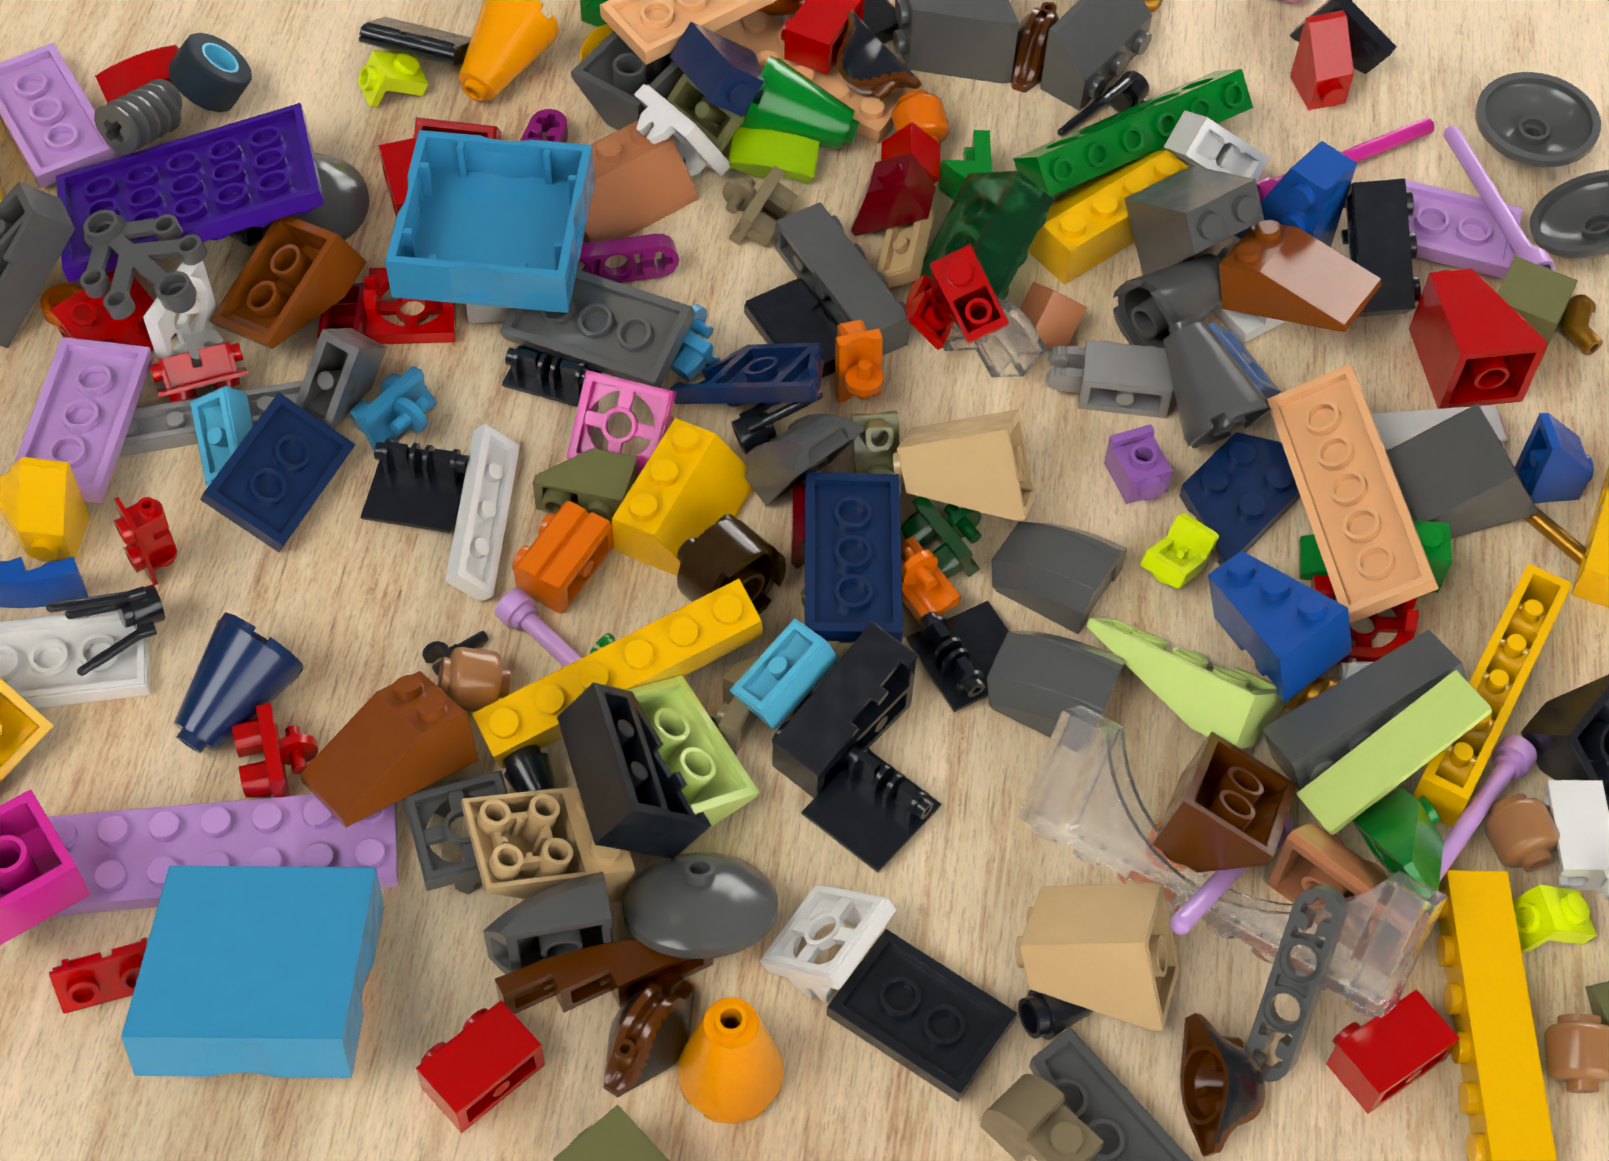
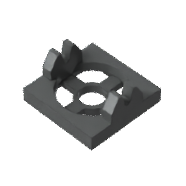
(446, 802)

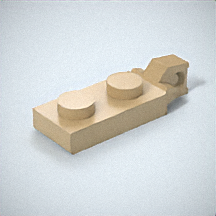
(904, 252)

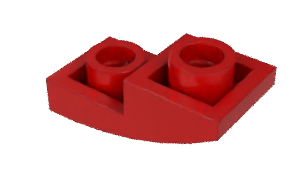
(136, 71)
(928, 312)

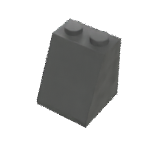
(958, 37)
(1190, 214)
(1460, 475)

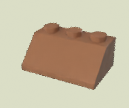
(635, 184)
(1315, 858)

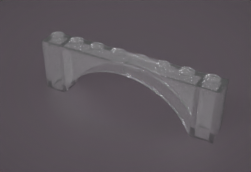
(1092, 805)

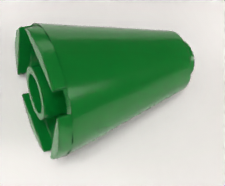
(800, 107)

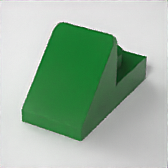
(975, 160)

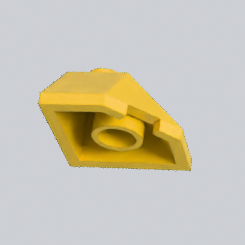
(43, 508)

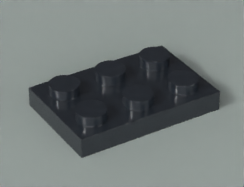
(921, 1014)

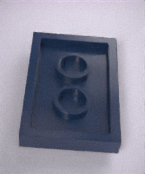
(277, 472)

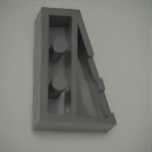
(31, 241)

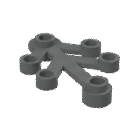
(109, 232)

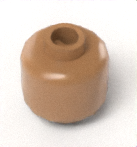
(473, 677)
(1522, 832)
(1578, 1052)

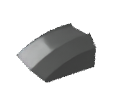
(803, 448)
(1056, 570)
(1048, 673)
(551, 923)

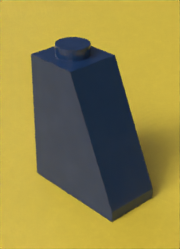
(719, 68)

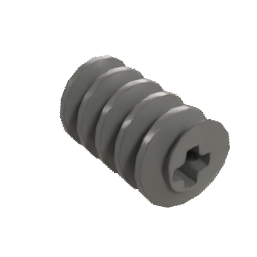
(139, 116)

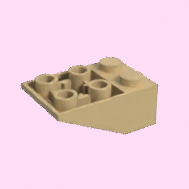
(539, 841)

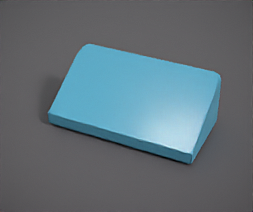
(220, 426)
(785, 674)

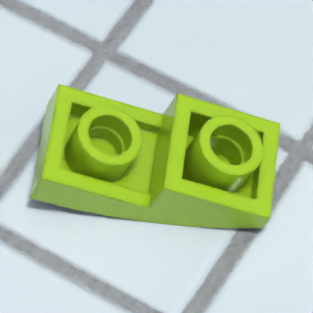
(760, 149)

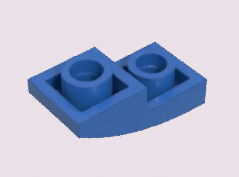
(39, 586)

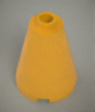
(504, 45)
(730, 1064)

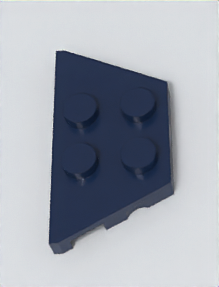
(759, 375)
(1241, 492)

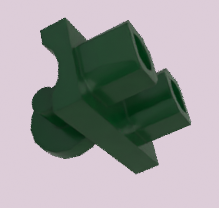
(929, 523)

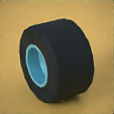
(210, 72)

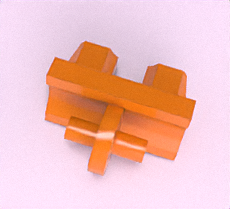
(858, 361)
(923, 583)

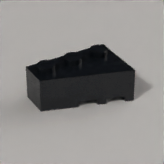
(1382, 243)
(848, 708)
(622, 777)

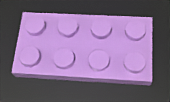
(49, 115)
(87, 409)

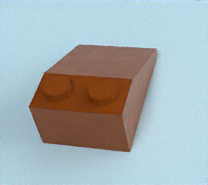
(1294, 279)
(288, 282)
(391, 750)

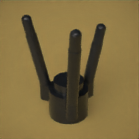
(1125, 93)
(757, 426)
(135, 607)

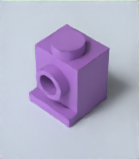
(1138, 465)

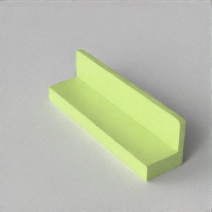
(1394, 752)

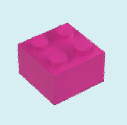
(34, 868)

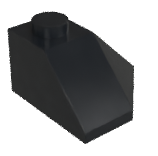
(1574, 734)

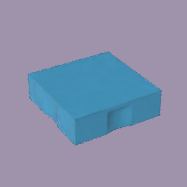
(491, 222)
(255, 972)

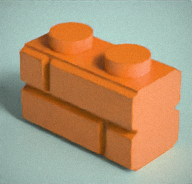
(563, 556)

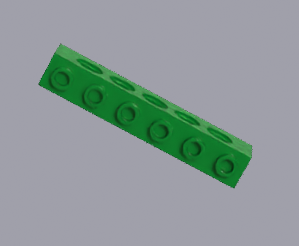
(1132, 132)

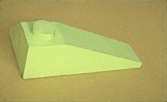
(1204, 697)

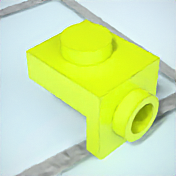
(391, 73)
(1181, 553)
(1552, 915)

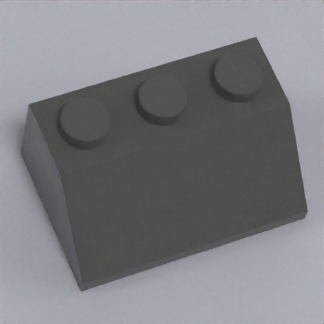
(1093, 47)
(615, 74)

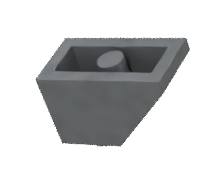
(339, 374)

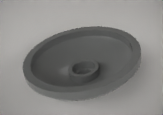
(1537, 119)
(344, 198)
(1574, 218)
(700, 906)

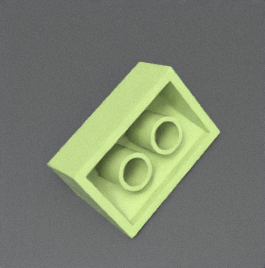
(696, 749)

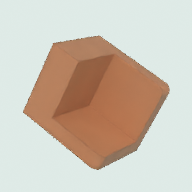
(1052, 314)

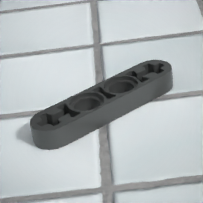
(1300, 985)

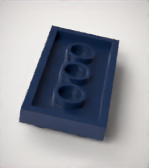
(852, 554)

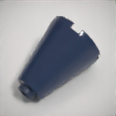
(230, 681)

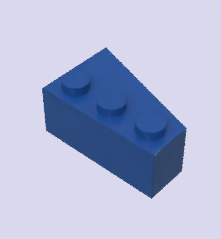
(1311, 193)
(1279, 622)

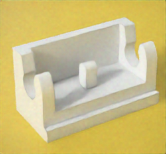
(1583, 824)

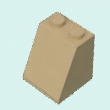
(970, 464)
(1103, 949)

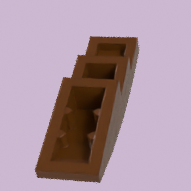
(591, 972)

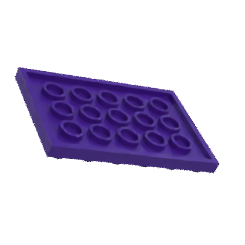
(208, 181)

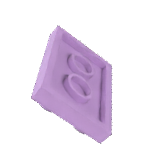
(1459, 230)

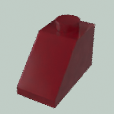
(894, 195)

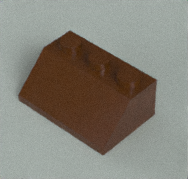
(1225, 810)

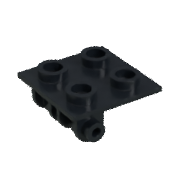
(545, 375)
(416, 486)
(960, 652)
(871, 808)

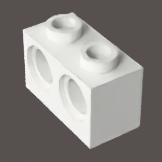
(1213, 147)

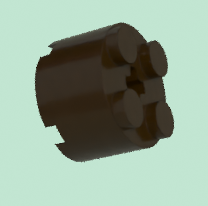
(730, 553)

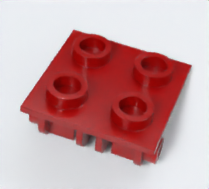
(89, 320)

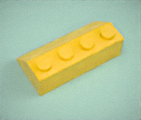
(1094, 218)

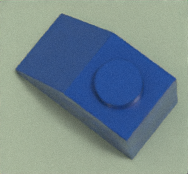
(1554, 462)

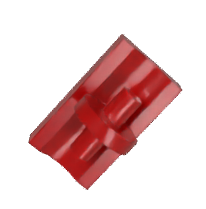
(262, 736)

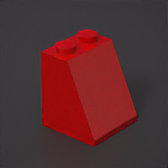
(1473, 342)

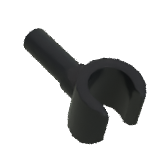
(439, 649)

